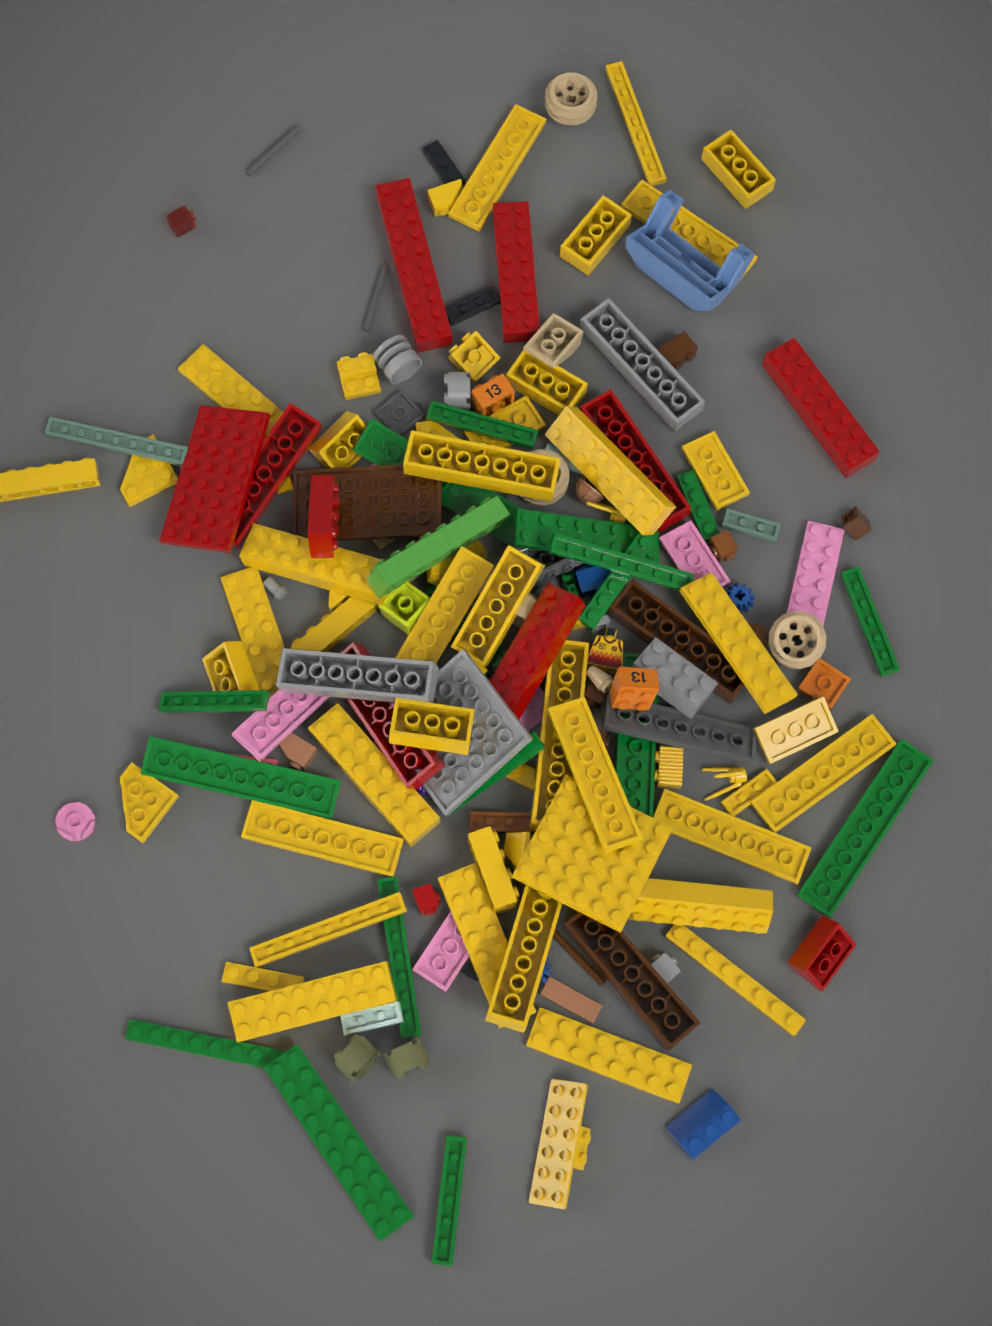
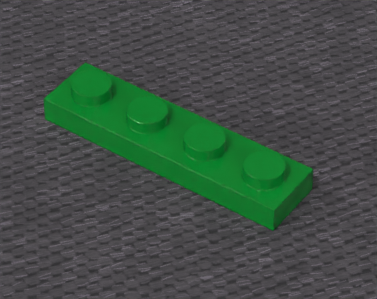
(700, 509)

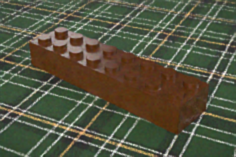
(651, 618)
(633, 979)

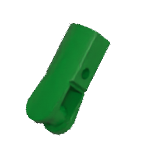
(570, 588)

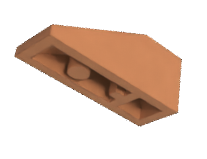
(298, 752)

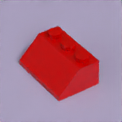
(822, 953)

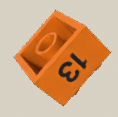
(492, 395)
(634, 688)

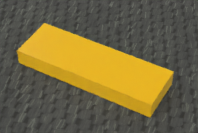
(744, 795)

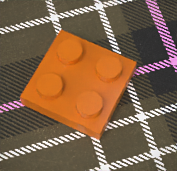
(824, 681)

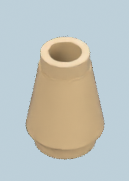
(600, 679)

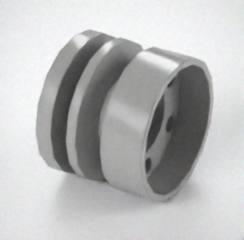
(397, 359)

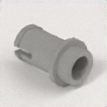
(278, 591)

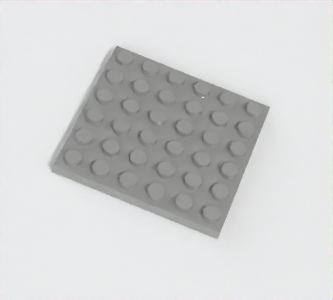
(494, 736)

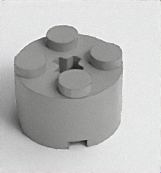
(458, 389)

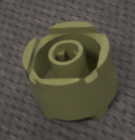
(407, 1057)
(356, 1058)

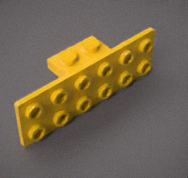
(561, 1144)

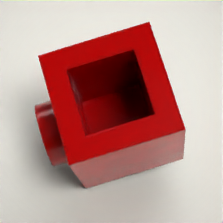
(426, 899)

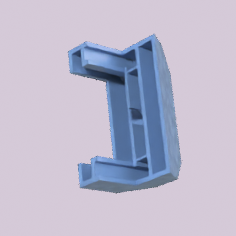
(680, 265)

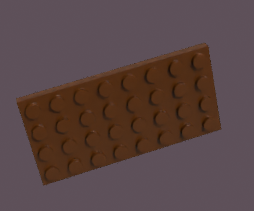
(374, 502)

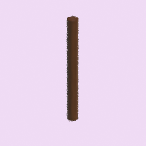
(578, 958)

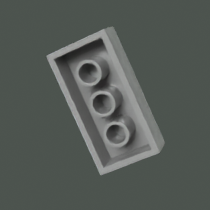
(678, 679)

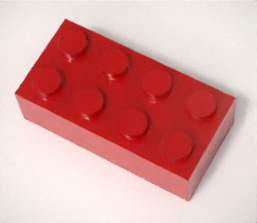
(323, 516)

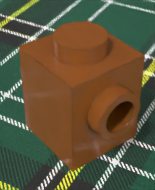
(723, 546)

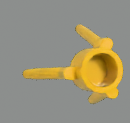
(615, 514)
(734, 774)

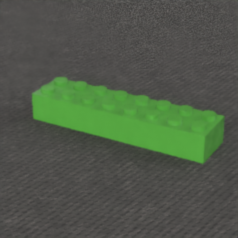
(437, 546)

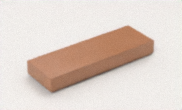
(571, 1000)

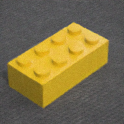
(738, 169)
(595, 235)
(546, 385)
(431, 726)
(491, 867)

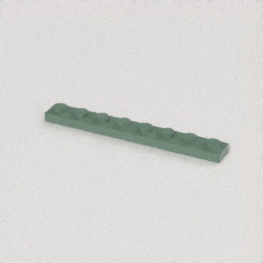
(116, 441)

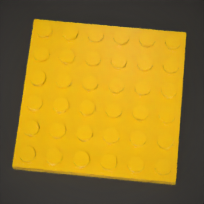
(572, 867)

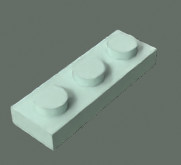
(372, 1018)

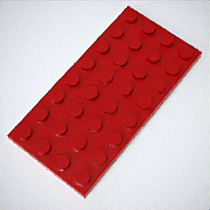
(215, 478)

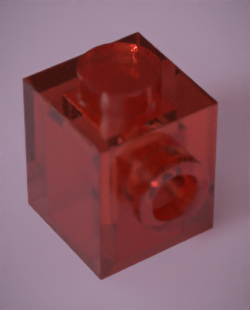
(181, 221)

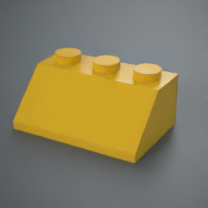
(336, 445)
(229, 668)

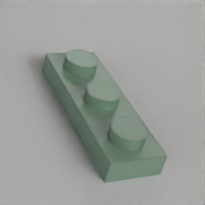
(751, 525)

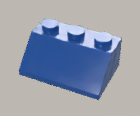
(703, 1124)

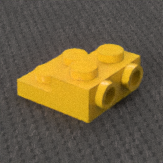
(473, 355)
(358, 376)

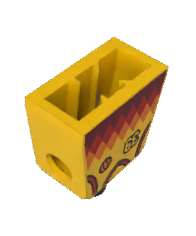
(606, 652)

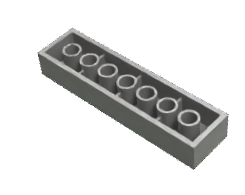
(642, 365)
(356, 676)

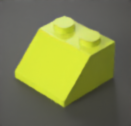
(404, 606)

